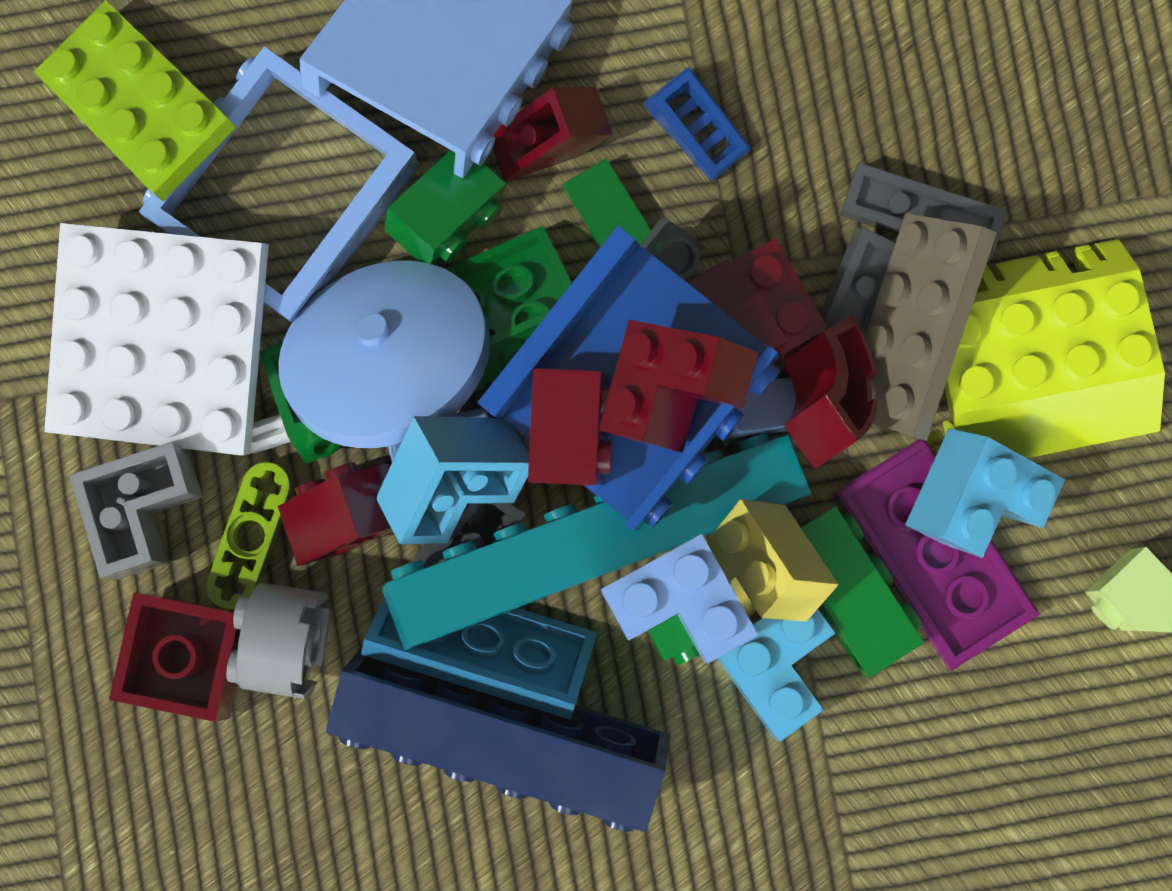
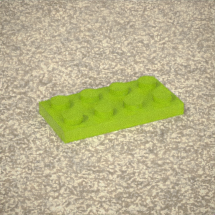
(135, 100)

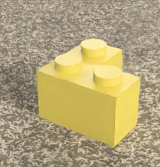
(771, 562)

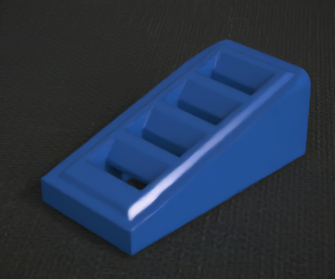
(711, 112)

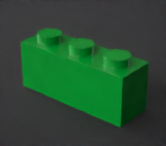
(862, 607)

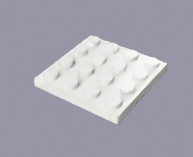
(156, 338)

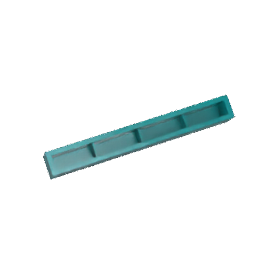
(581, 544)

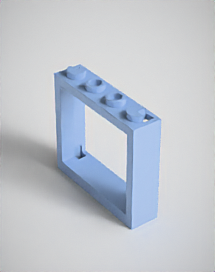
(355, 222)

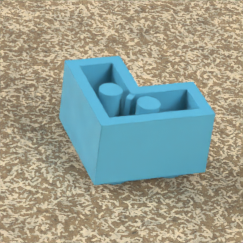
(444, 468)
(976, 485)
(766, 675)

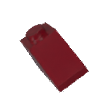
(551, 131)

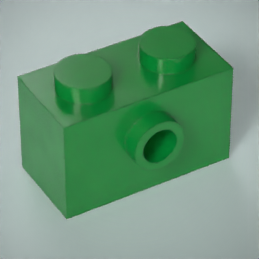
(443, 210)

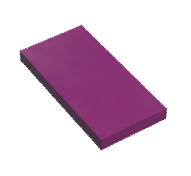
(956, 595)

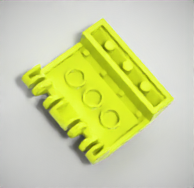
(1058, 354)

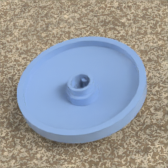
(383, 350)

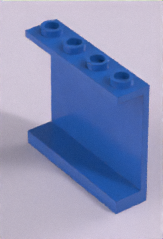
(588, 333)

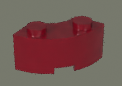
(832, 392)

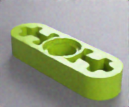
(249, 494)

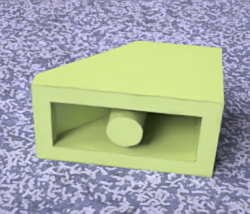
(1134, 594)

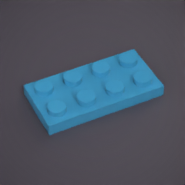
(506, 656)

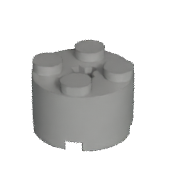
(279, 640)

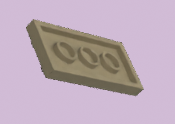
(923, 317)

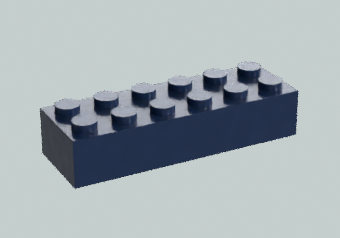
(576, 764)

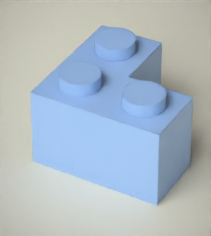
(684, 584)

